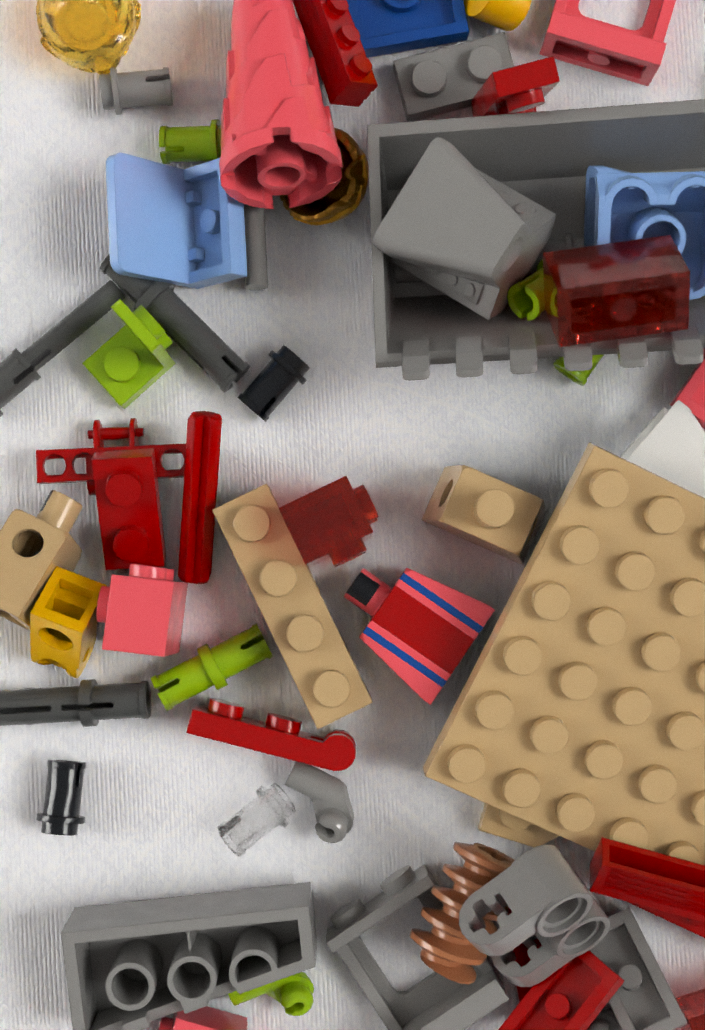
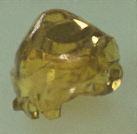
(88, 32)

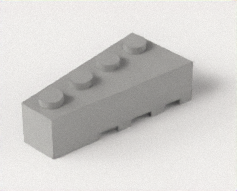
(182, 951)

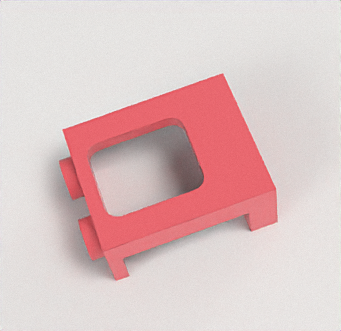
(607, 47)

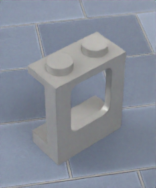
(435, 1000)

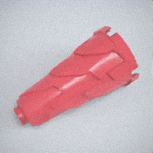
(273, 114)

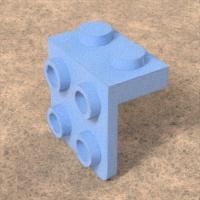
(173, 223)

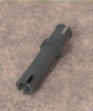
(183, 327)
(75, 703)

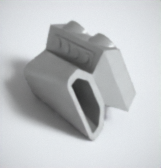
(463, 230)

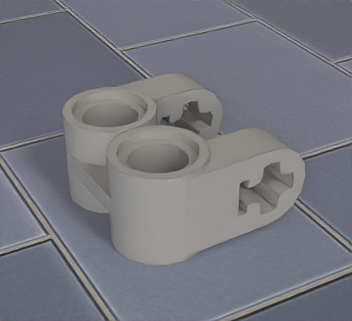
(545, 904)

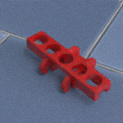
(98, 435)

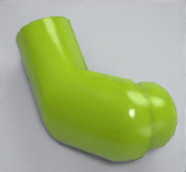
(292, 992)

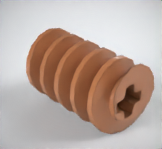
(446, 947)

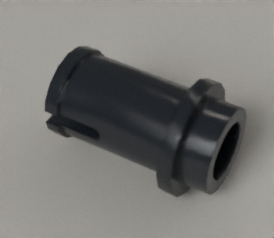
(274, 382)
(62, 798)

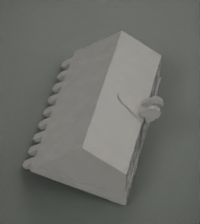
(547, 162)

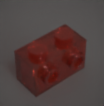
(616, 290)
(331, 522)

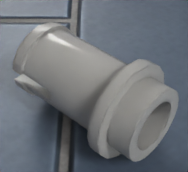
(135, 89)

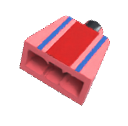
(418, 626)

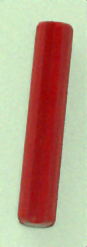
(199, 496)

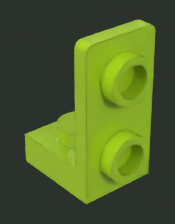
(132, 356)

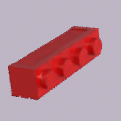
(337, 50)
(648, 879)

